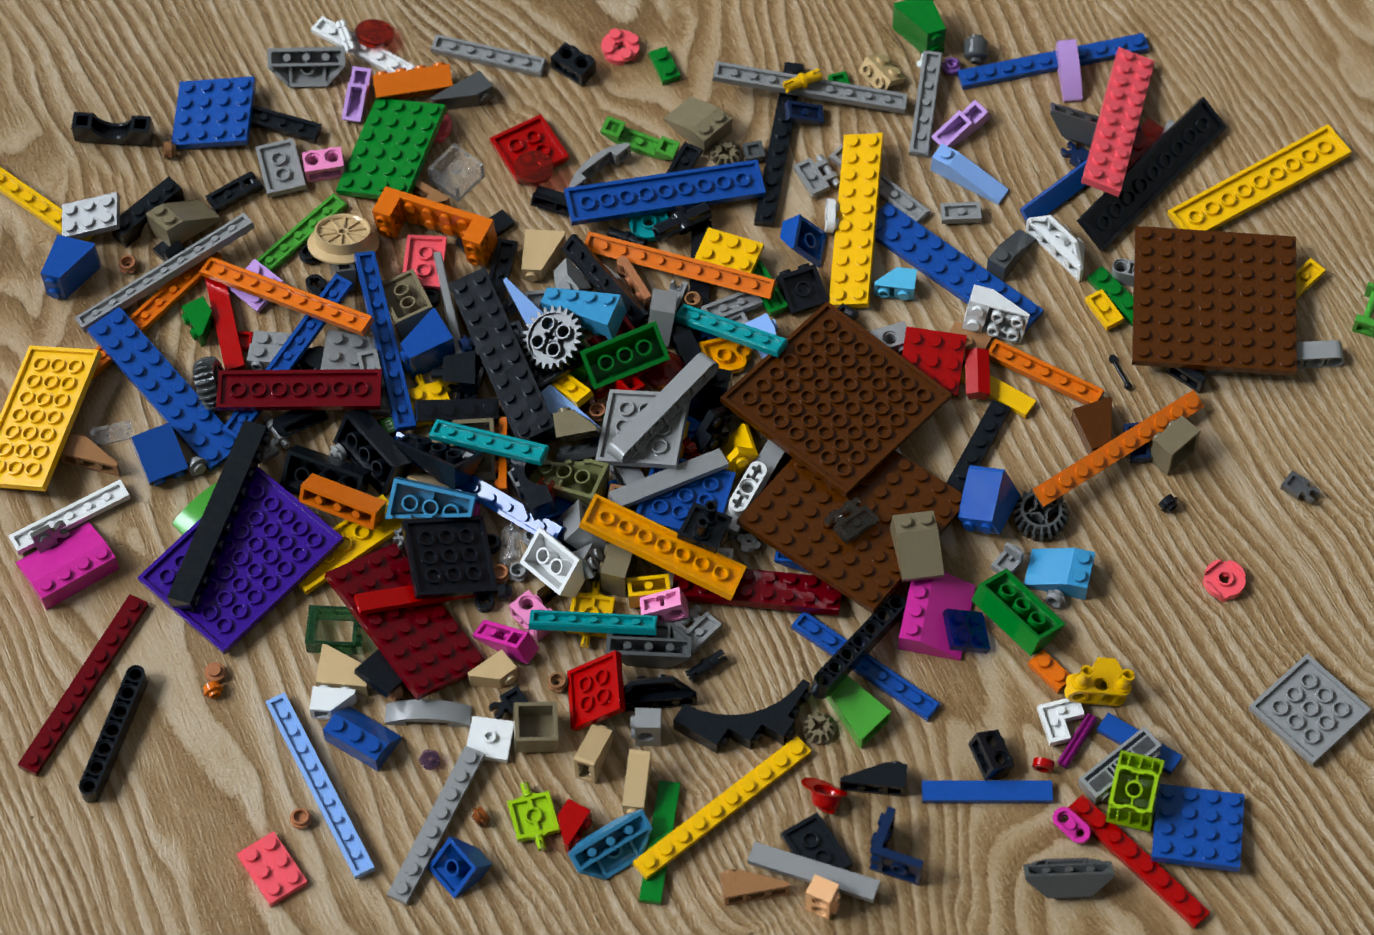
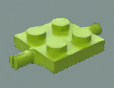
(533, 816)

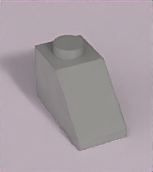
(568, 277)

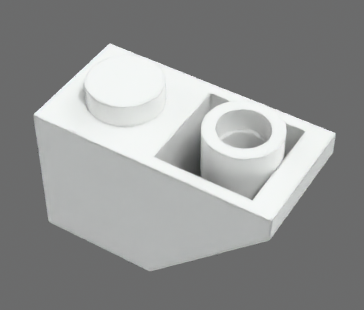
(328, 701)

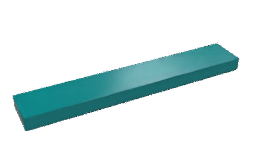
(731, 330)
(489, 442)
(593, 622)

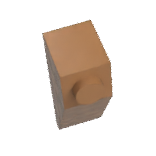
(84, 453)
(746, 886)

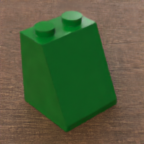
(919, 24)

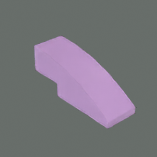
(1069, 70)
(357, 94)
(962, 125)

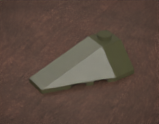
(574, 479)

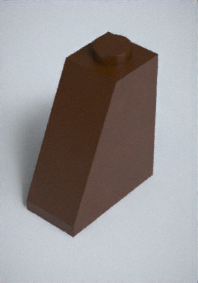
(1093, 423)

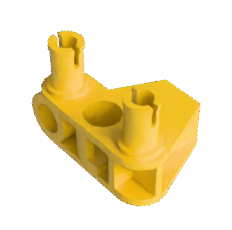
(1101, 684)

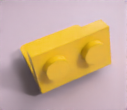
(740, 450)

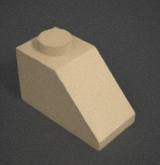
(494, 672)

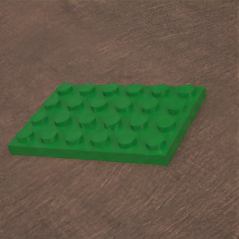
(391, 147)

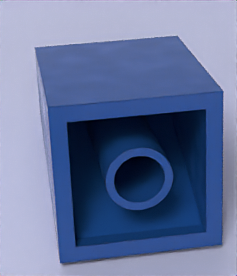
(69, 266)
(426, 345)
(159, 454)
(987, 500)

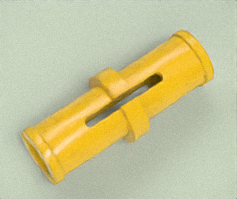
(802, 80)

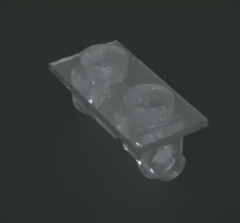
(111, 433)
(511, 538)

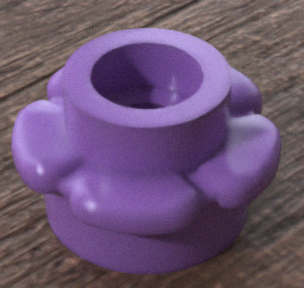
(951, 69)

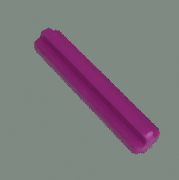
(1077, 740)

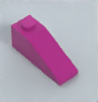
(514, 642)

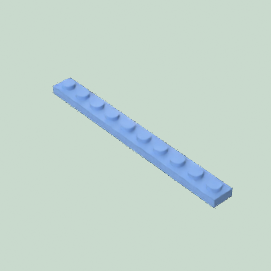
(320, 786)

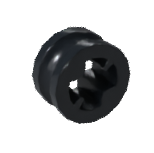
(486, 607)

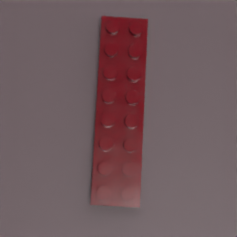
(299, 389)
(771, 591)

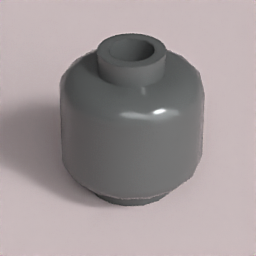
(976, 49)

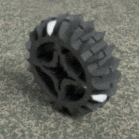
(206, 380)
(1036, 520)

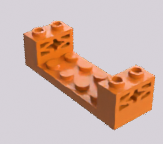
(476, 231)

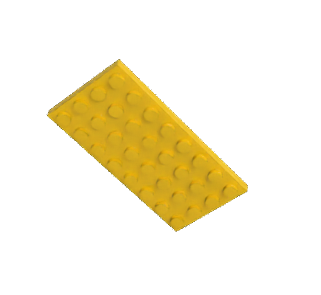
(42, 413)

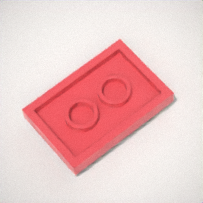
(420, 258)
(272, 869)

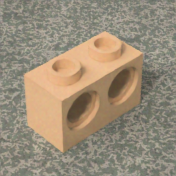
(822, 897)

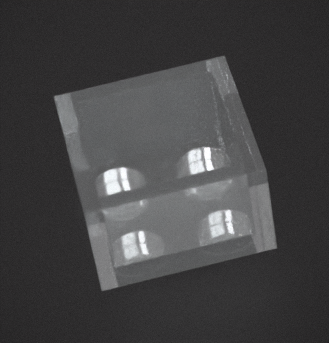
(456, 172)

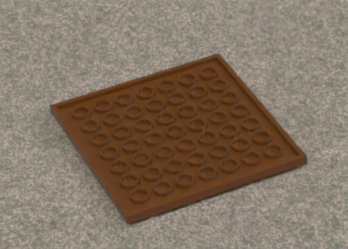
(1214, 301)
(836, 399)
(866, 570)

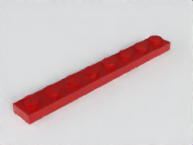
(1140, 863)

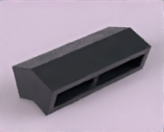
(550, 200)
(297, 420)

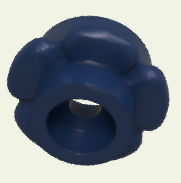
(466, 344)

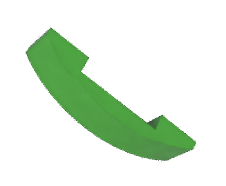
(640, 142)
(193, 511)

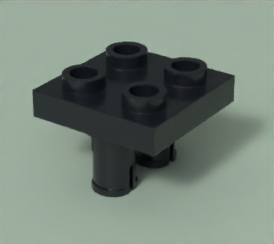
(705, 526)

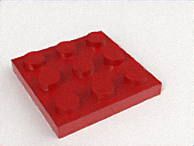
(526, 137)
(936, 355)
(596, 690)

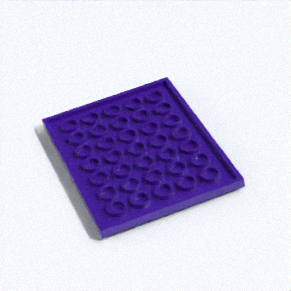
(264, 559)

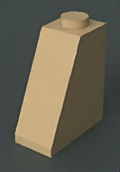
(540, 252)
(338, 671)
(592, 753)
(637, 781)

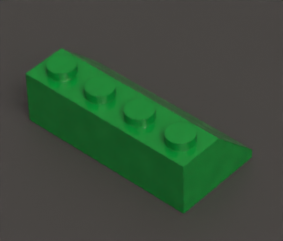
(624, 355)
(1017, 611)

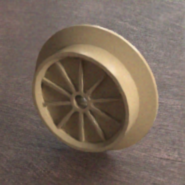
(340, 237)

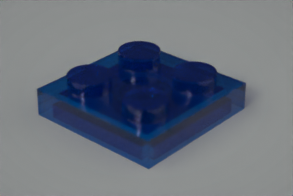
(966, 631)

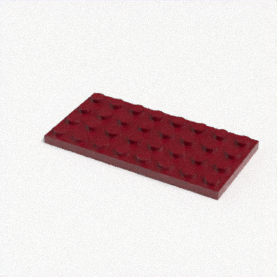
(417, 641)

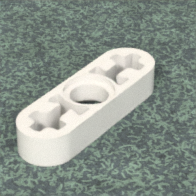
(747, 479)

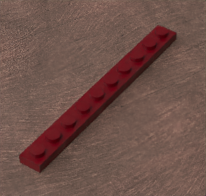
(83, 685)

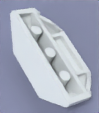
(1059, 243)

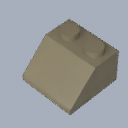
(573, 426)

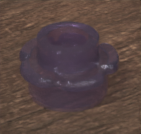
(429, 764)

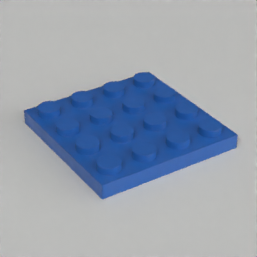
(214, 112)
(673, 506)
(1198, 827)

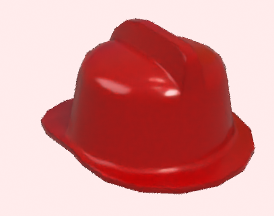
(823, 794)

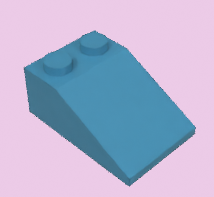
(1061, 570)

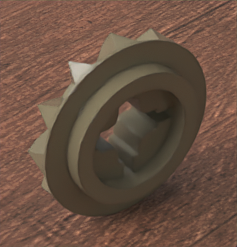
(719, 158)
(818, 736)

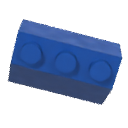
(361, 737)

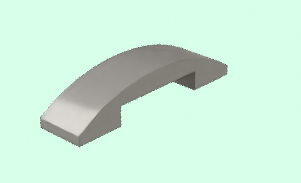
(614, 154)
(428, 711)

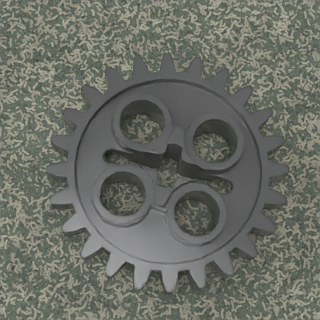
(567, 345)

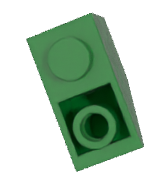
(199, 318)

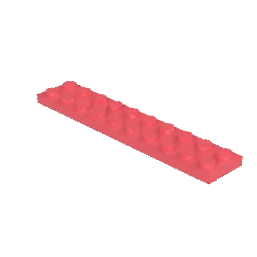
(1118, 122)

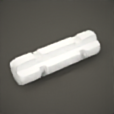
(346, 36)

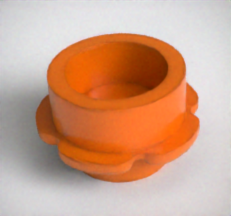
(212, 689)

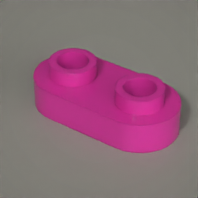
(1072, 826)

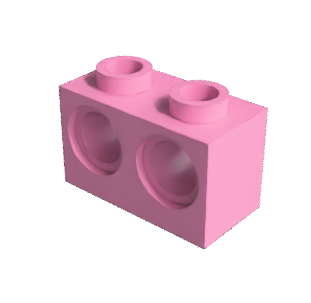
(325, 167)
(667, 605)
(522, 615)

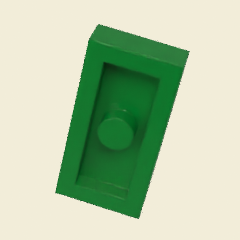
(664, 65)

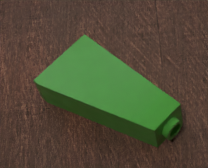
(858, 711)

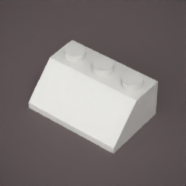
(554, 564)

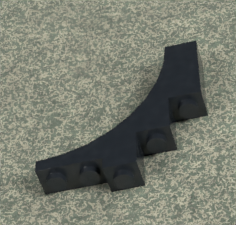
(747, 729)

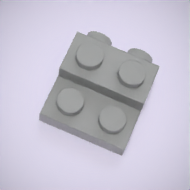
(264, 348)

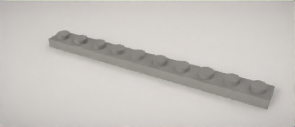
(822, 89)
(167, 271)

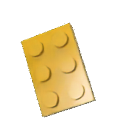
(729, 250)

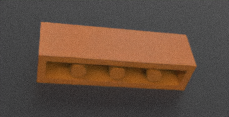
(412, 82)
(342, 501)

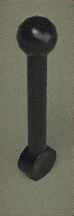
(1112, 359)

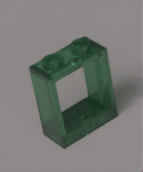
(335, 613)

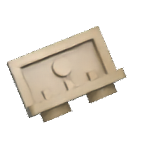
(881, 72)

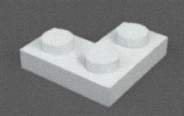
(1054, 719)

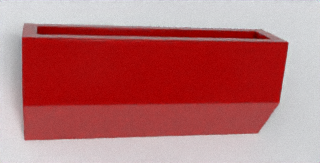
(977, 373)

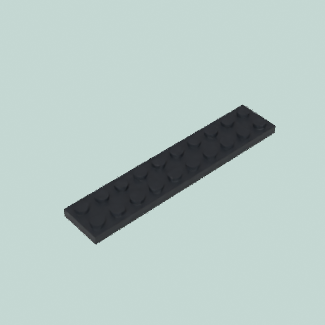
(1152, 173)

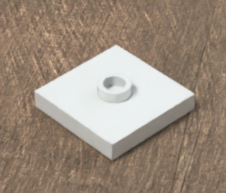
(491, 737)

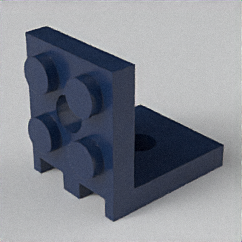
(889, 861)

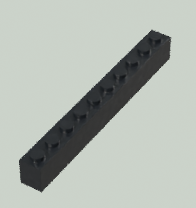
(219, 516)

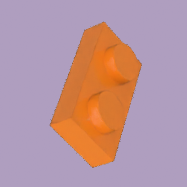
(1049, 671)

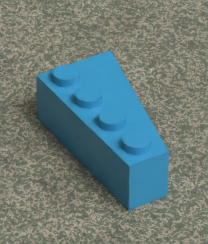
(598, 311)
(426, 500)

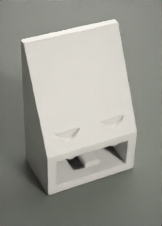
(994, 315)

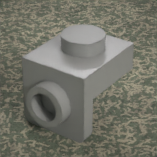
(1010, 558)

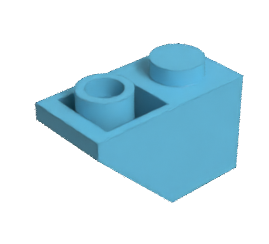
(897, 283)

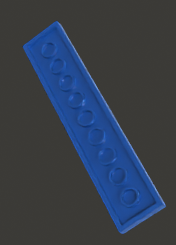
(664, 192)
(942, 261)
(162, 387)

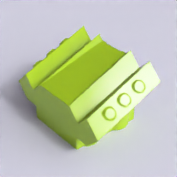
(1135, 790)

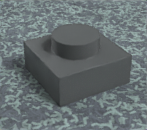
(753, 151)

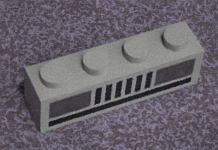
(1099, 779)

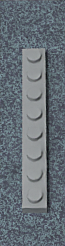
(436, 825)

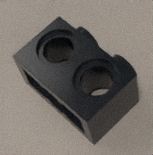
(577, 67)
(991, 754)

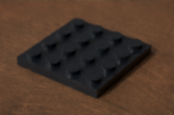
(449, 557)

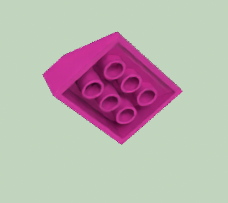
(68, 566)
(923, 619)

